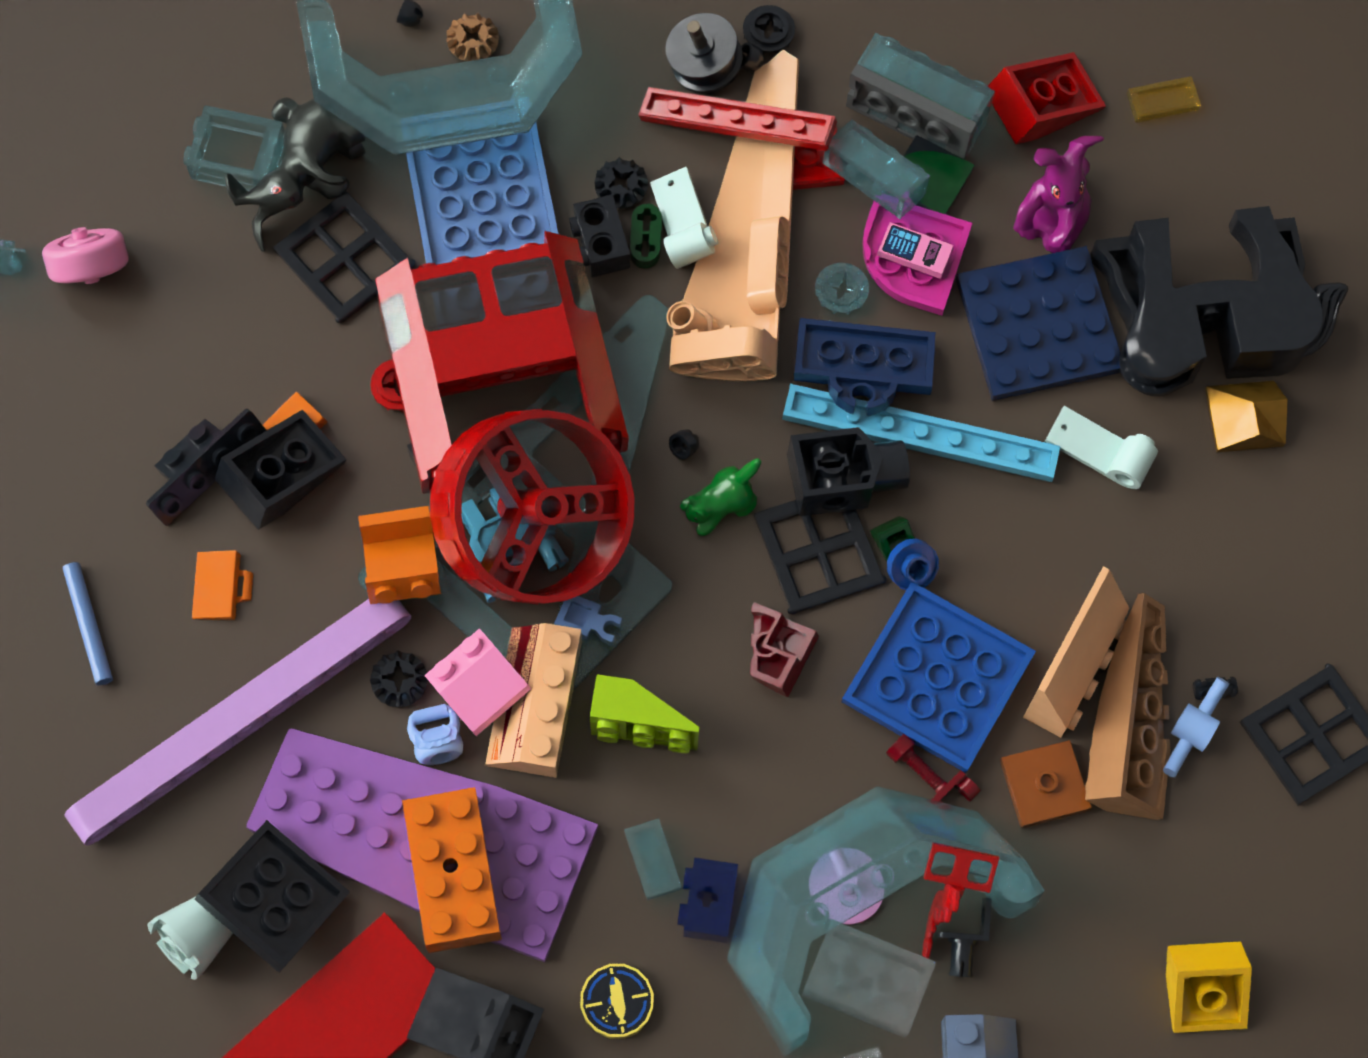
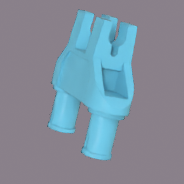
(483, 532)

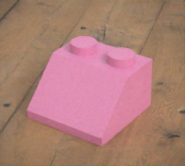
(477, 682)

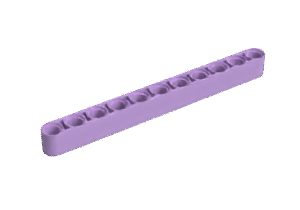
(234, 719)

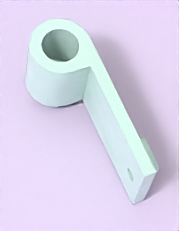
(683, 219)
(1116, 458)

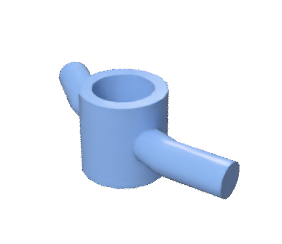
(1195, 727)

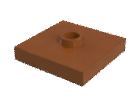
(1045, 784)

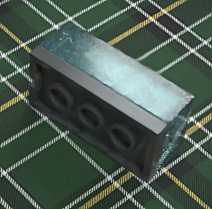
(919, 96)

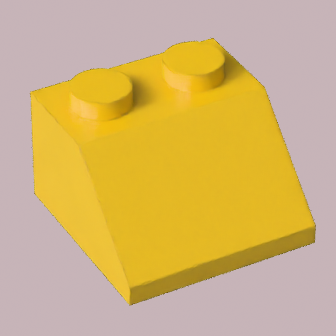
(1208, 986)

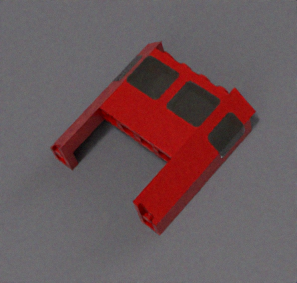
(492, 326)

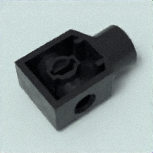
(843, 469)

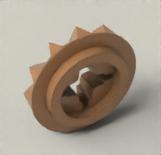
(472, 49)

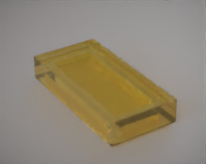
(1163, 99)

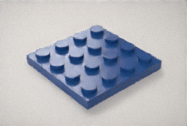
(938, 676)

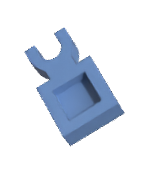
(585, 615)

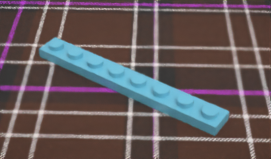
(926, 434)

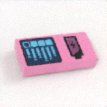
(915, 250)

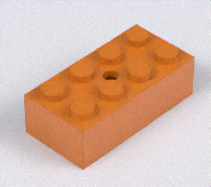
(459, 905)

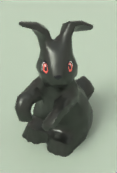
(309, 143)

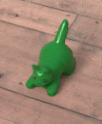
(726, 494)

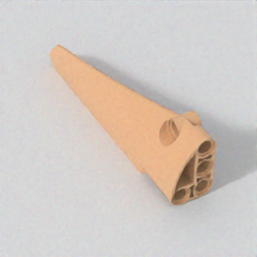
(744, 284)

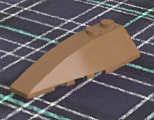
(1129, 725)

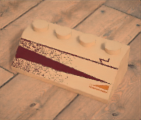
(533, 728)

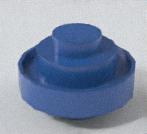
(912, 562)

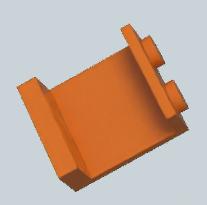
(399, 555)

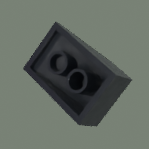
(278, 468)

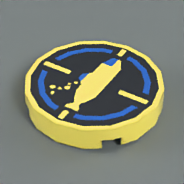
(617, 1001)

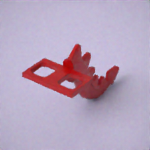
(948, 899)

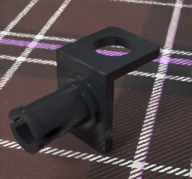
(963, 944)

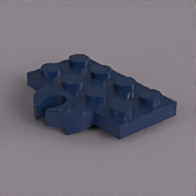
(864, 361)

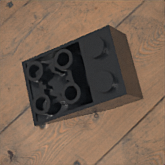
(473, 1019)

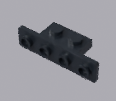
(195, 461)

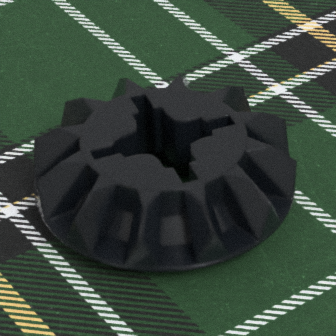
(757, 22)
(636, 184)
(411, 688)

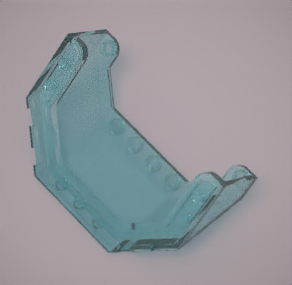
(447, 101)
(840, 871)

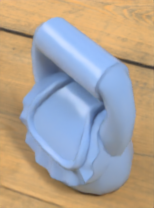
(438, 743)

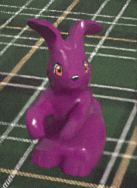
(1058, 201)

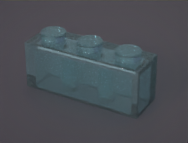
(876, 169)

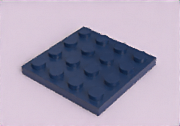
(1039, 323)

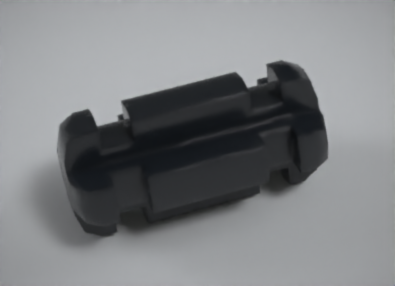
(1201, 688)

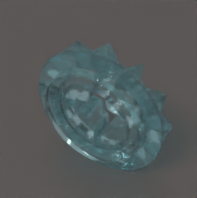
(832, 277)

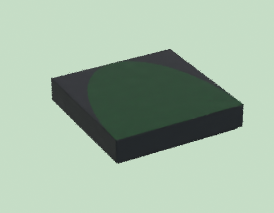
(946, 172)

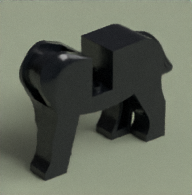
(1259, 323)

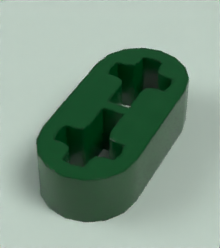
(639, 236)

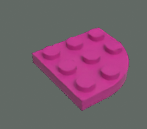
(905, 283)

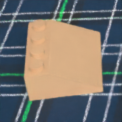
(1080, 657)

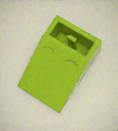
(633, 713)

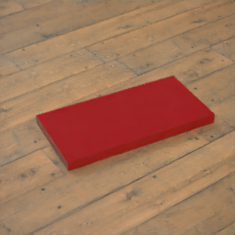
(351, 1006)

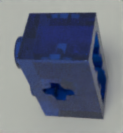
(713, 878)

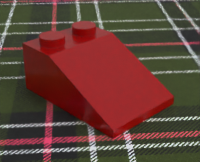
(1044, 96)

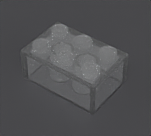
(869, 979)

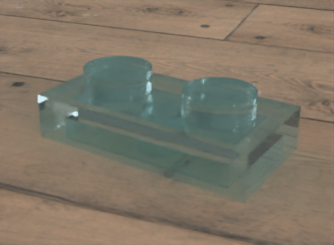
(652, 859)

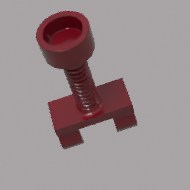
(903, 751)

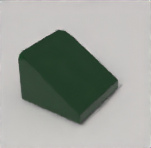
(890, 534)

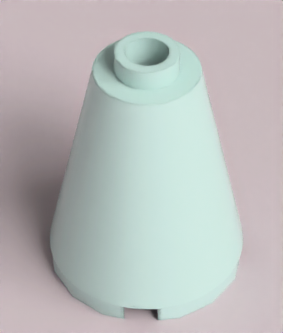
(190, 936)

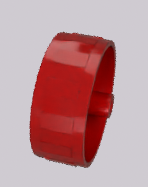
(537, 505)

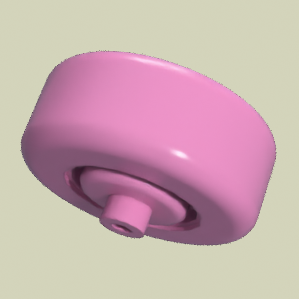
(85, 255)

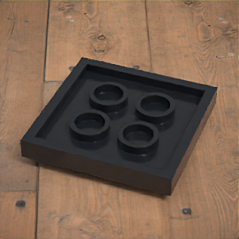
(272, 896)

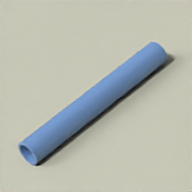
(87, 623)

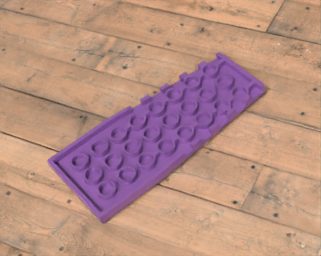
(350, 816)

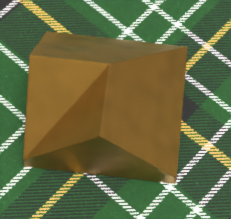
(1247, 415)

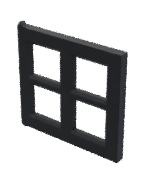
(343, 257)
(818, 549)
(1314, 733)

